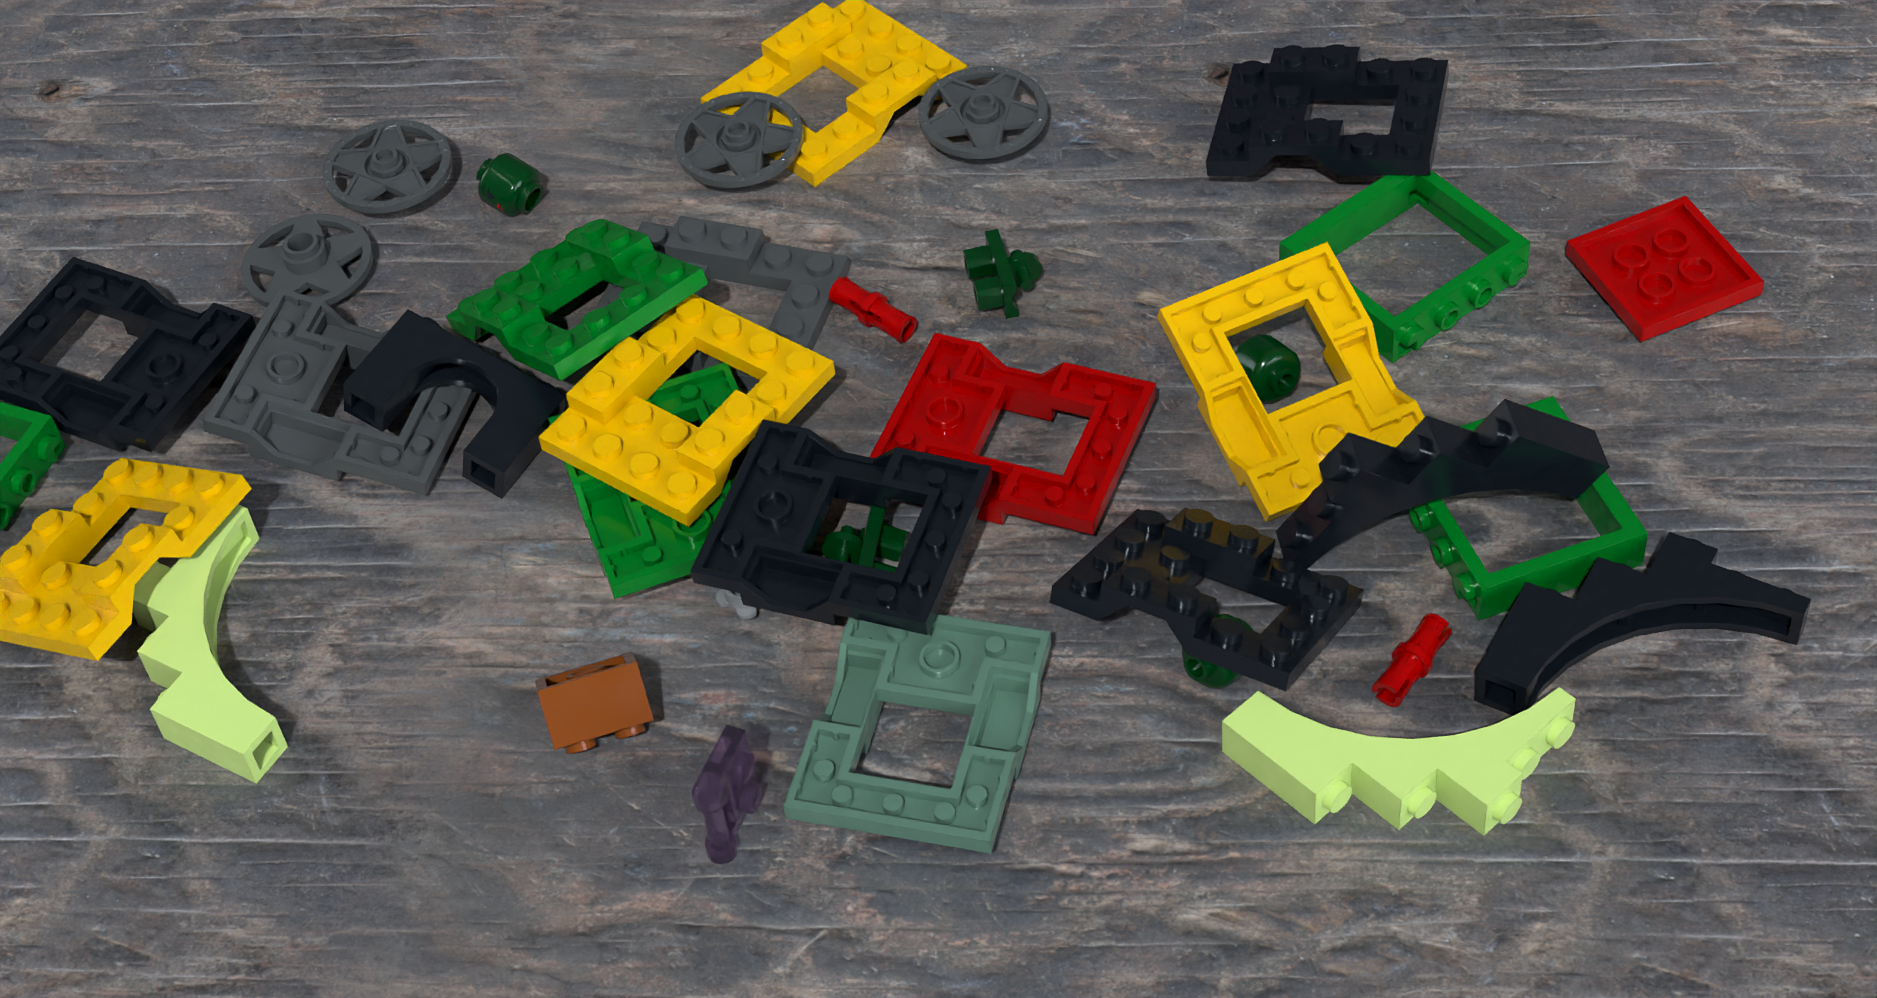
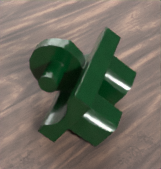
(1007, 273)
(874, 540)

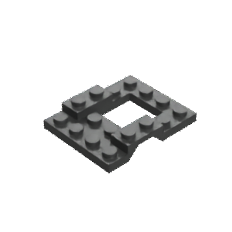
(744, 257)
(284, 379)

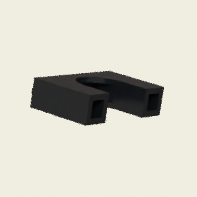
(425, 355)

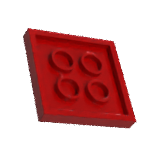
(1664, 268)

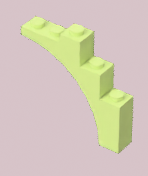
(182, 611)
(1398, 778)

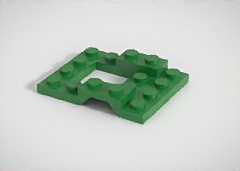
(591, 253)
(634, 540)

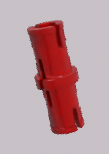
(872, 309)
(1412, 660)

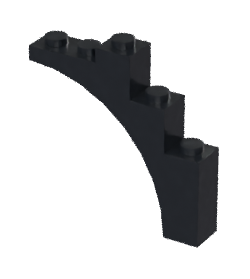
(1436, 461)
(1679, 592)

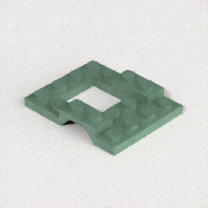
(957, 669)

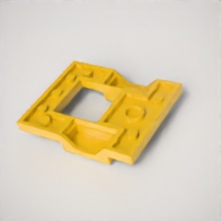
(861, 47)
(1282, 450)
(656, 454)
(83, 608)

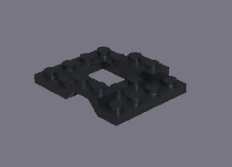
(1271, 106)
(149, 384)
(781, 500)
(1159, 561)

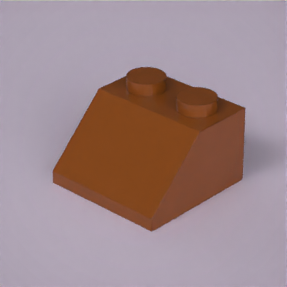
(594, 702)

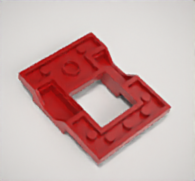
(959, 396)

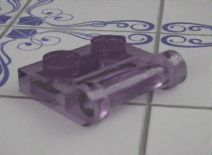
(726, 793)

